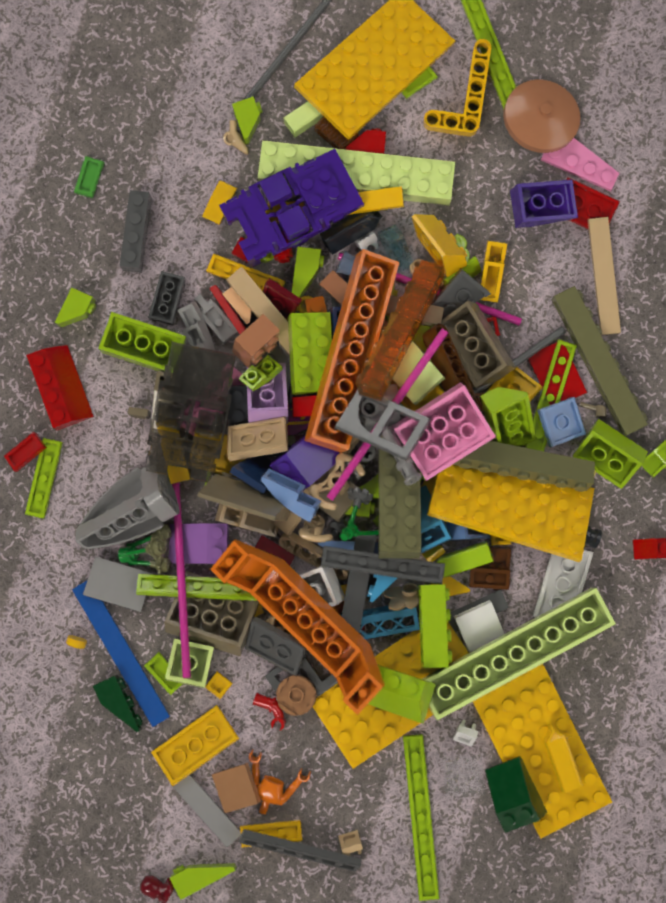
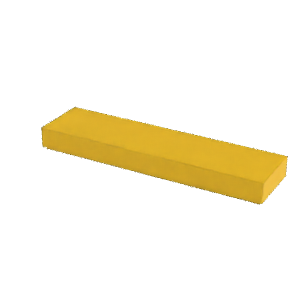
(225, 268)

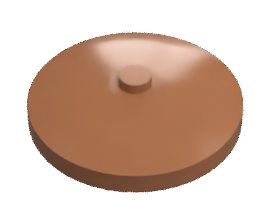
(541, 116)

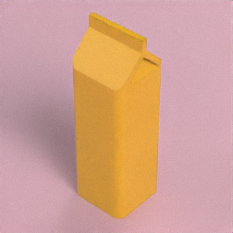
(562, 760)

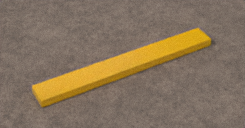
(373, 201)

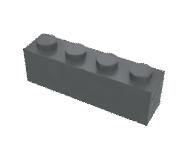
(135, 231)

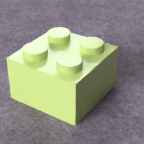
(199, 663)

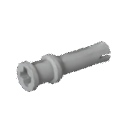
(406, 467)

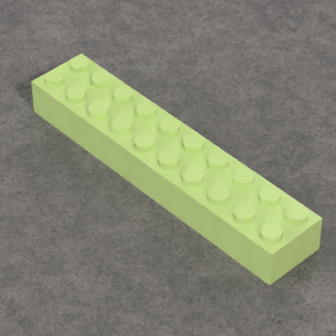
(420, 178)
(518, 652)

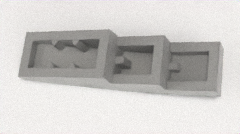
(196, 328)

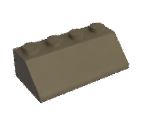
(477, 345)

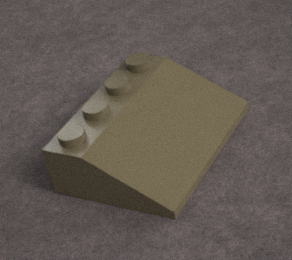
(241, 496)
(214, 621)

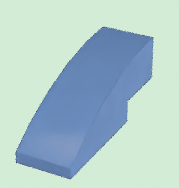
(291, 494)

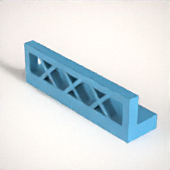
(384, 613)

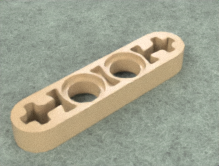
(312, 557)

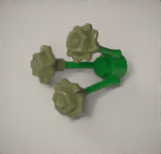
(155, 547)

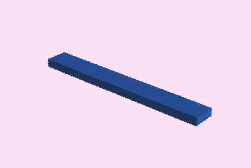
(123, 656)

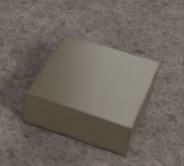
(139, 413)

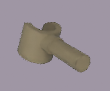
(600, 409)

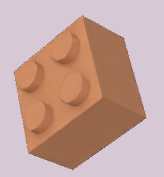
(256, 341)

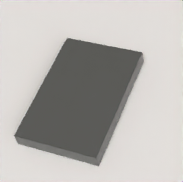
(275, 646)

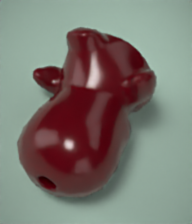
(155, 888)

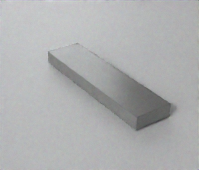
(208, 810)

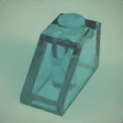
(396, 247)

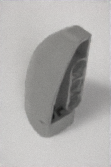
(129, 510)

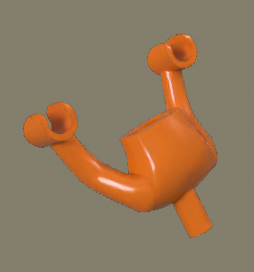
(271, 788)

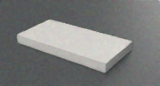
(562, 581)

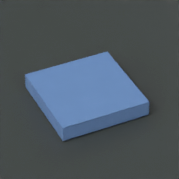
(561, 422)

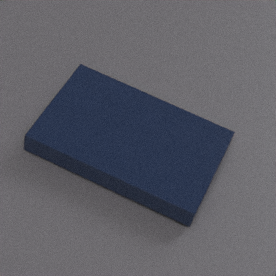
(251, 471)

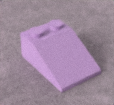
(269, 400)

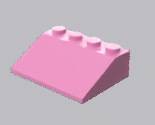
(452, 433)

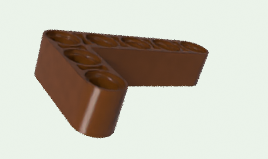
(449, 364)

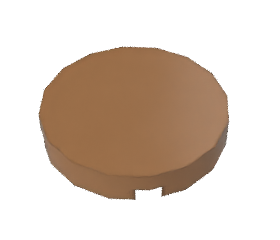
(296, 695)

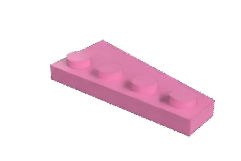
(583, 163)

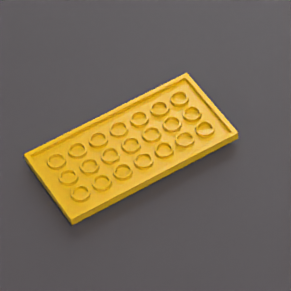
(374, 65)
(514, 509)
(517, 724)
(373, 727)

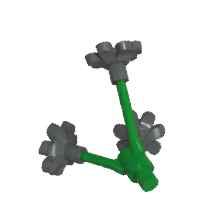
(346, 527)

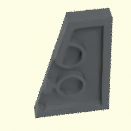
(458, 291)

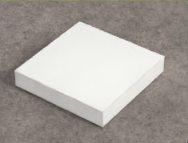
(479, 625)

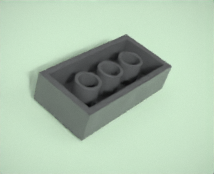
(167, 298)

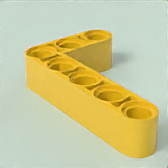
(471, 98)

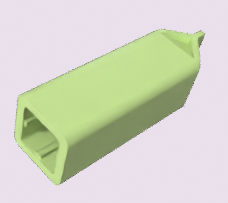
(302, 119)

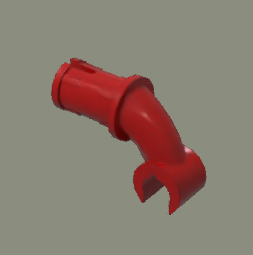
(272, 705)

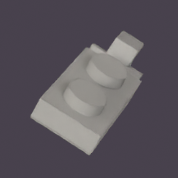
(216, 319)

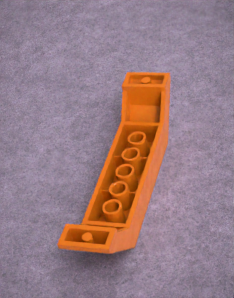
(306, 618)

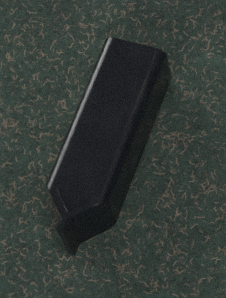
(349, 230)

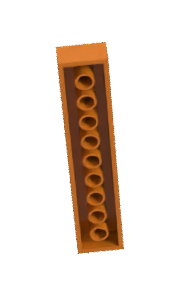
(351, 345)

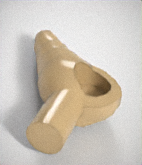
(234, 138)

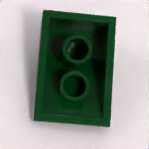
(514, 795)

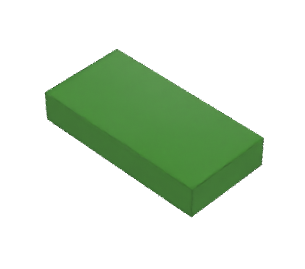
(89, 177)

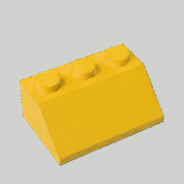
(439, 243)

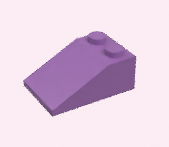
(201, 543)

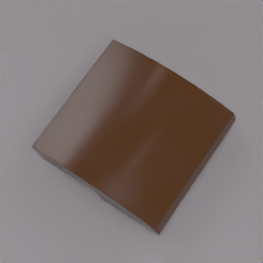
(494, 574)

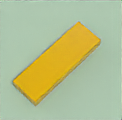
(285, 830)

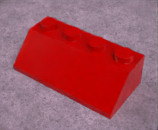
(60, 386)

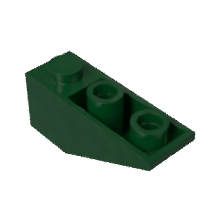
(114, 698)

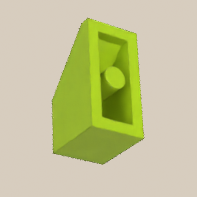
(247, 116)
(75, 308)

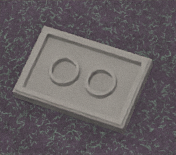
(114, 584)

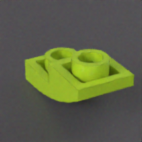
(258, 376)

